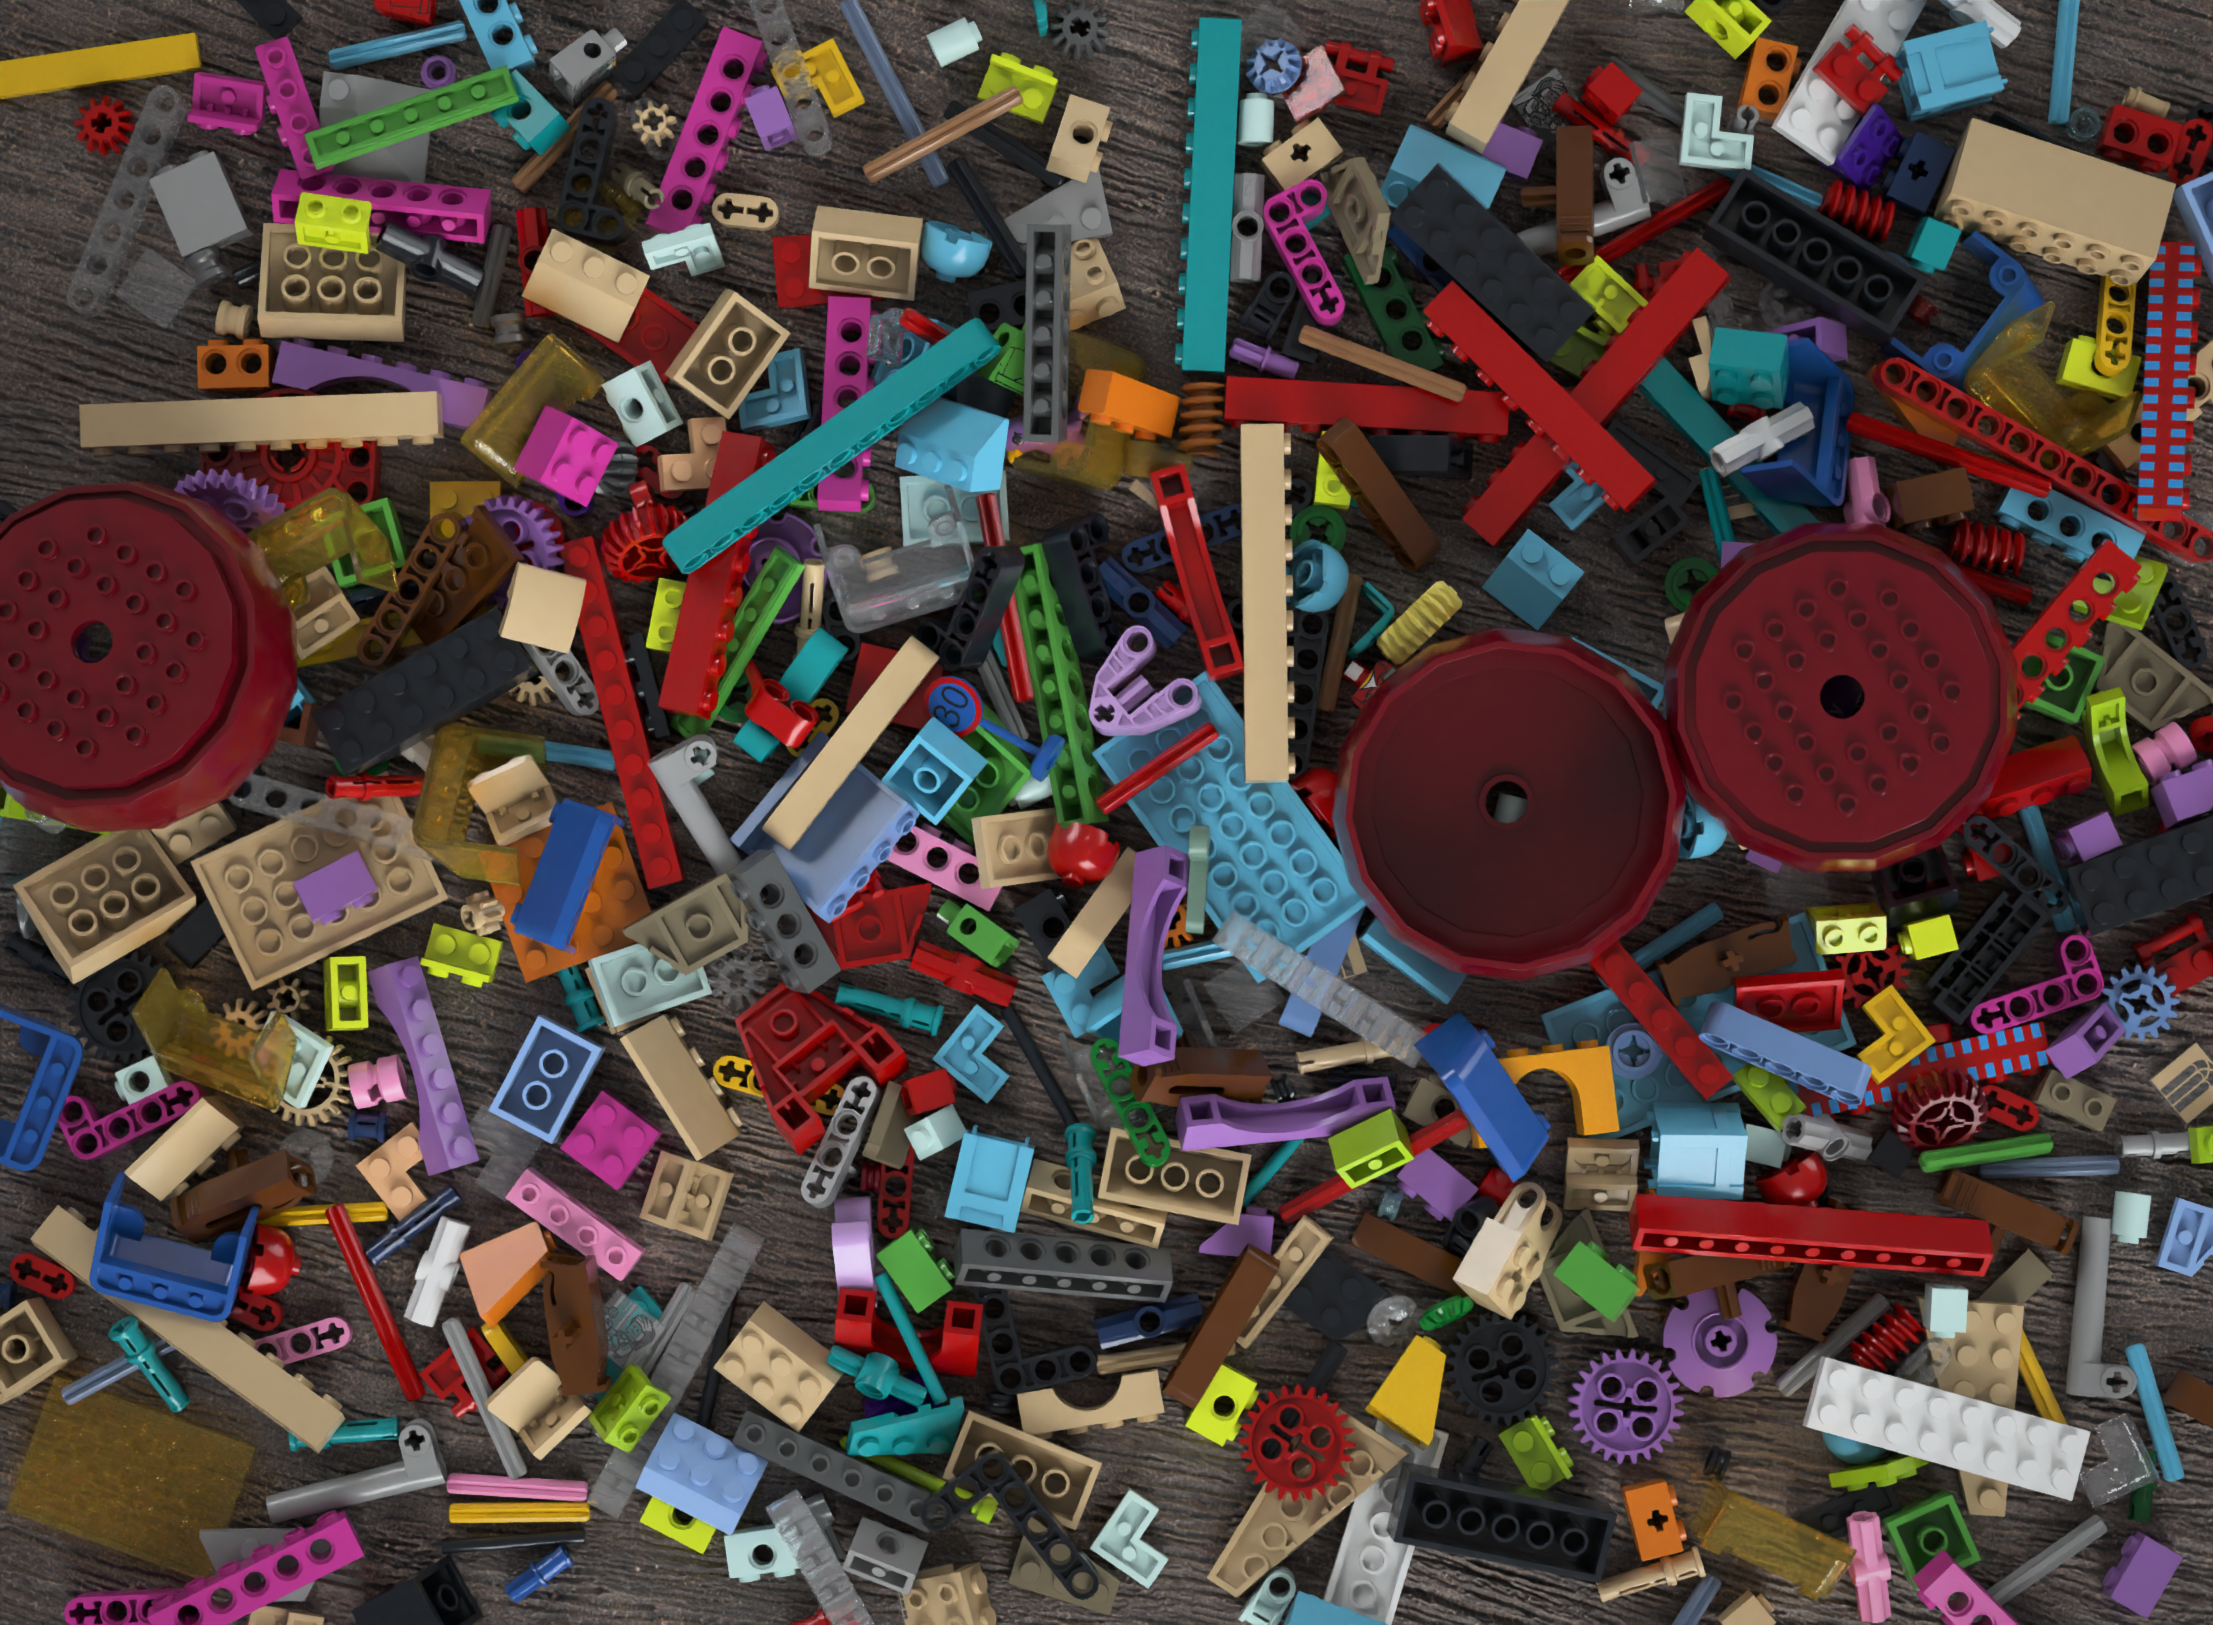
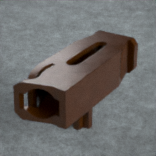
(1571, 196)
(1723, 958)
(1202, 1071)
(226, 1200)
(2004, 1212)
(1696, 1273)
(1816, 1294)
(576, 1323)

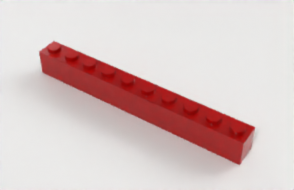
(1600, 392)
(624, 716)
(1810, 1235)

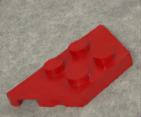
(878, 931)

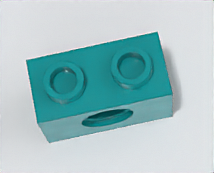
(540, 127)
(1931, 245)

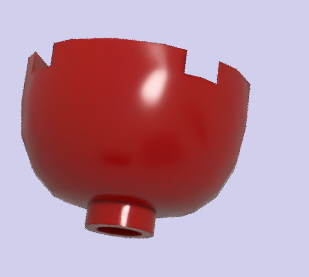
(1317, 792)
(1081, 854)
(1796, 1182)
(269, 1261)

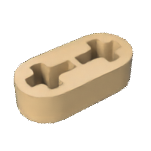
(747, 203)

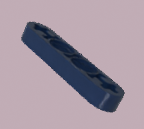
(1149, 564)

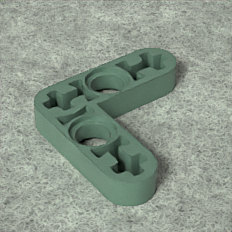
(1198, 876)

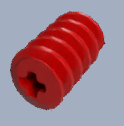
(1858, 210)
(1987, 545)
(1886, 1340)

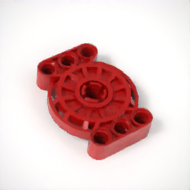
(313, 474)

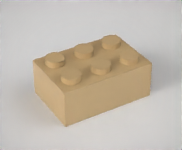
(727, 353)
(779, 1366)

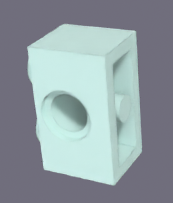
(658, 411)
(742, 1558)

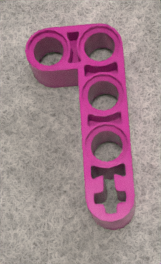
(1310, 257)
(2033, 993)
(135, 1114)
(134, 1600)

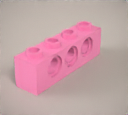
(947, 875)
(575, 1223)

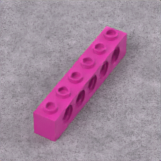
(730, 49)
(418, 207)
(843, 316)
(1943, 1578)
(278, 1582)

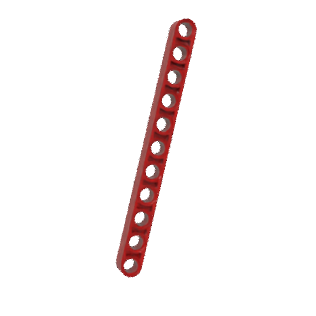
(2029, 456)

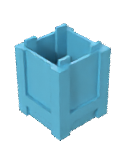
(1948, 71)
(1697, 1150)
(990, 1180)

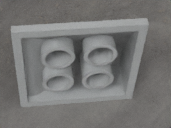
(353, 95)

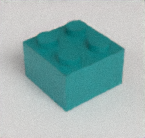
(1749, 368)

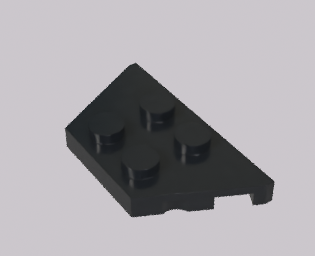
(1334, 1296)

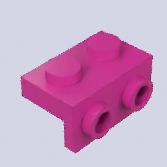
(228, 103)

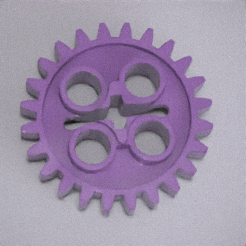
(239, 499)
(532, 528)
(1620, 1437)

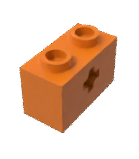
(1653, 1540)

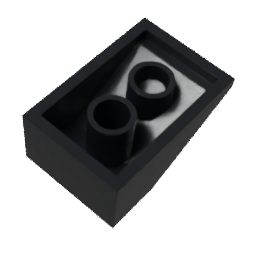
(1916, 888)

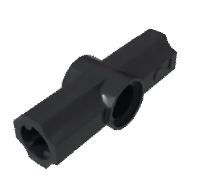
(429, 258)

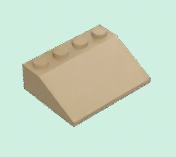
(328, 291)
(105, 900)
(682, 1085)

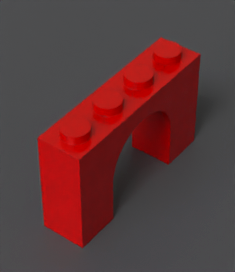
(950, 1348)

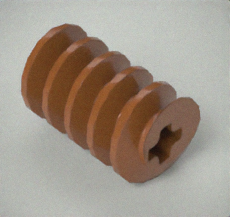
(1200, 419)

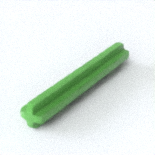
(1985, 1152)

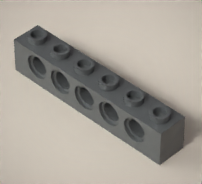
(1047, 332)
(1062, 1265)
(833, 1467)

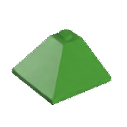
(995, 784)

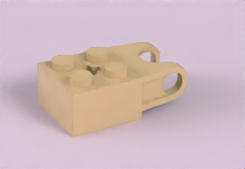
(1509, 1253)
(46, 1348)

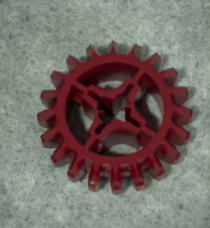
(1939, 1110)

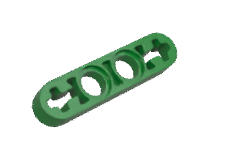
(1125, 1104)

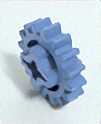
(2144, 987)

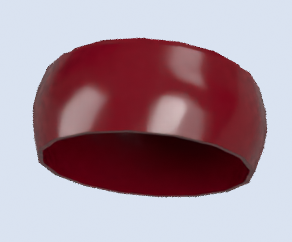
(193, 667)
(1751, 714)
(1596, 819)

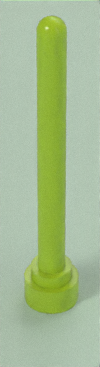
(983, 1509)

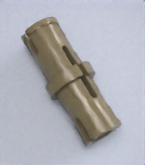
(637, 185)

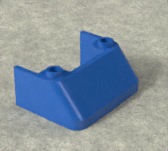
(2019, 295)
(1816, 464)
(564, 873)
(61, 1055)
(1486, 1094)
(166, 1271)

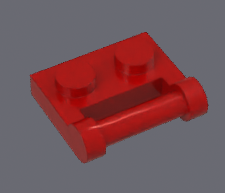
(2185, 966)

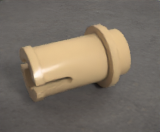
(2145, 103)

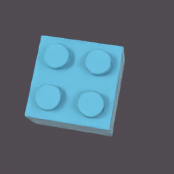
(934, 770)

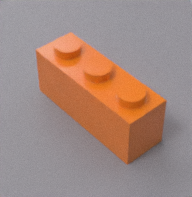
(1128, 405)

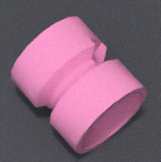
(2167, 751)
(379, 1081)

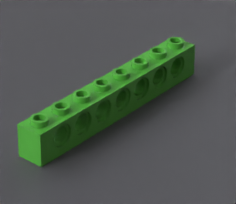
(1058, 692)

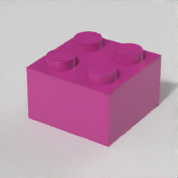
(566, 455)
(611, 1139)

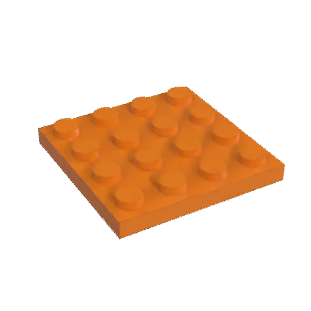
(612, 903)

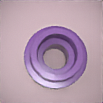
(434, 63)

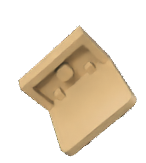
(1092, 284)
(514, 799)
(535, 1409)
(951, 1599)

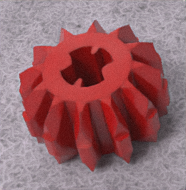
(97, 116)

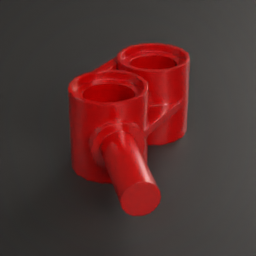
(769, 709)

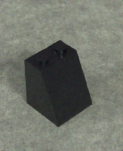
(425, 1598)

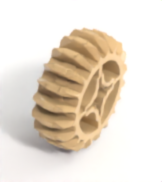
(338, 1085)

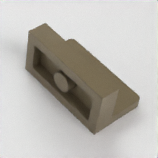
(887, 1138)

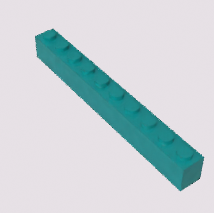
(1210, 196)

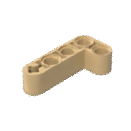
(1096, 918)

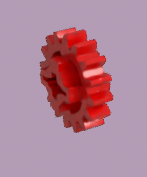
(1883, 967)

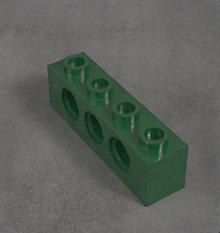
(1391, 330)

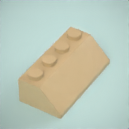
(1189, 1183)
(1055, 1473)

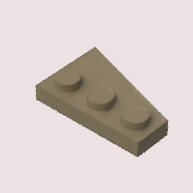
(1035, 1575)

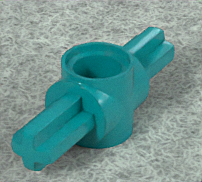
(876, 1375)

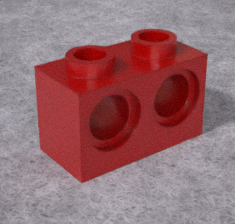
(1609, 93)
(2139, 128)

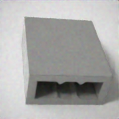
(200, 204)

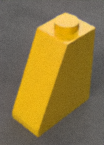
(1411, 1392)

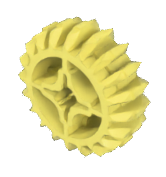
(1419, 622)

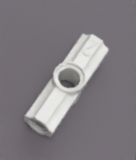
(1972, 11)
(1762, 439)
(437, 1271)

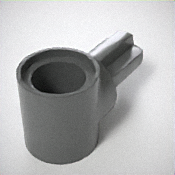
(825, 1517)

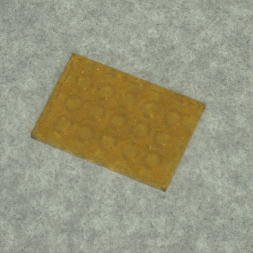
(131, 1478)

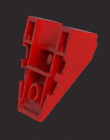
(803, 1049)

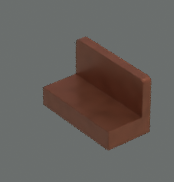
(307, 731)

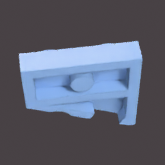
(2186, 1238)

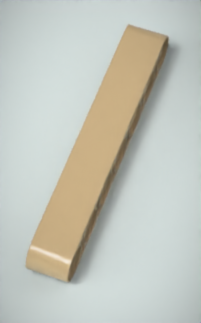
(850, 743)

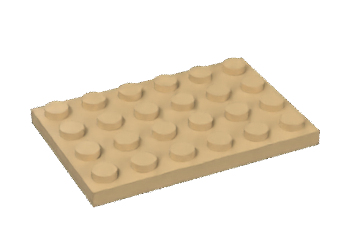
(263, 915)

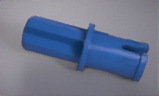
(539, 1574)

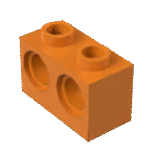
(1761, 77)
(235, 376)

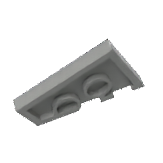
(1072, 203)

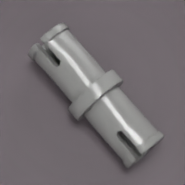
(2153, 1144)

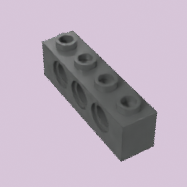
(816, 959)

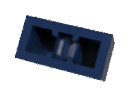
(1931, 159)

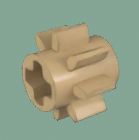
(663, 127)
(482, 913)
(298, 994)

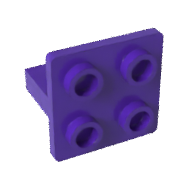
(1867, 149)

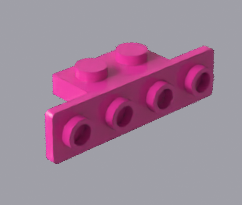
(291, 102)

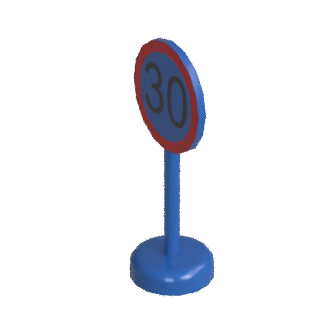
(961, 710)

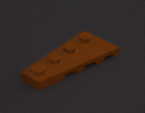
(472, 576)

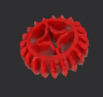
(634, 543)

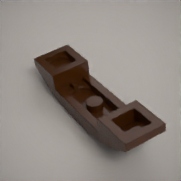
(1408, 1253)

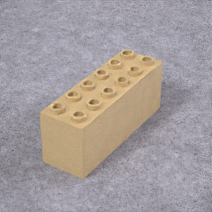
(2054, 202)

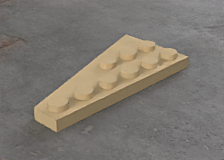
(1984, 1369)
(1280, 1526)

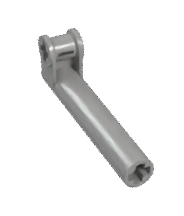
(1620, 209)
(676, 772)
(2085, 1371)
(421, 1468)

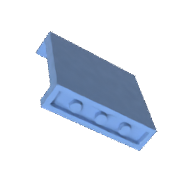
(841, 843)

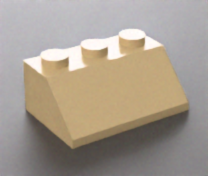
(865, 253)
(585, 285)
(186, 1149)

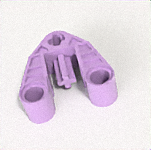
(1154, 713)
(854, 1244)

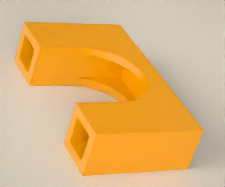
(1587, 1075)

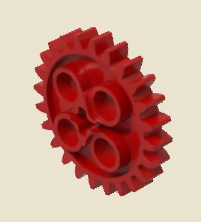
(1313, 1415)

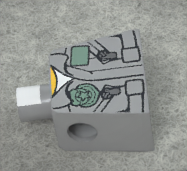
(585, 64)

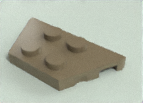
(1359, 213)
(2153, 682)
(694, 926)
(1568, 1308)

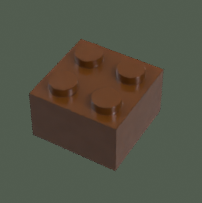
(1928, 499)

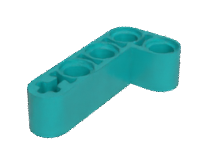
(803, 682)

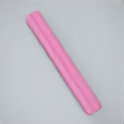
(519, 1488)

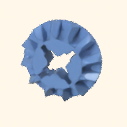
(1274, 81)
(1644, 1063)

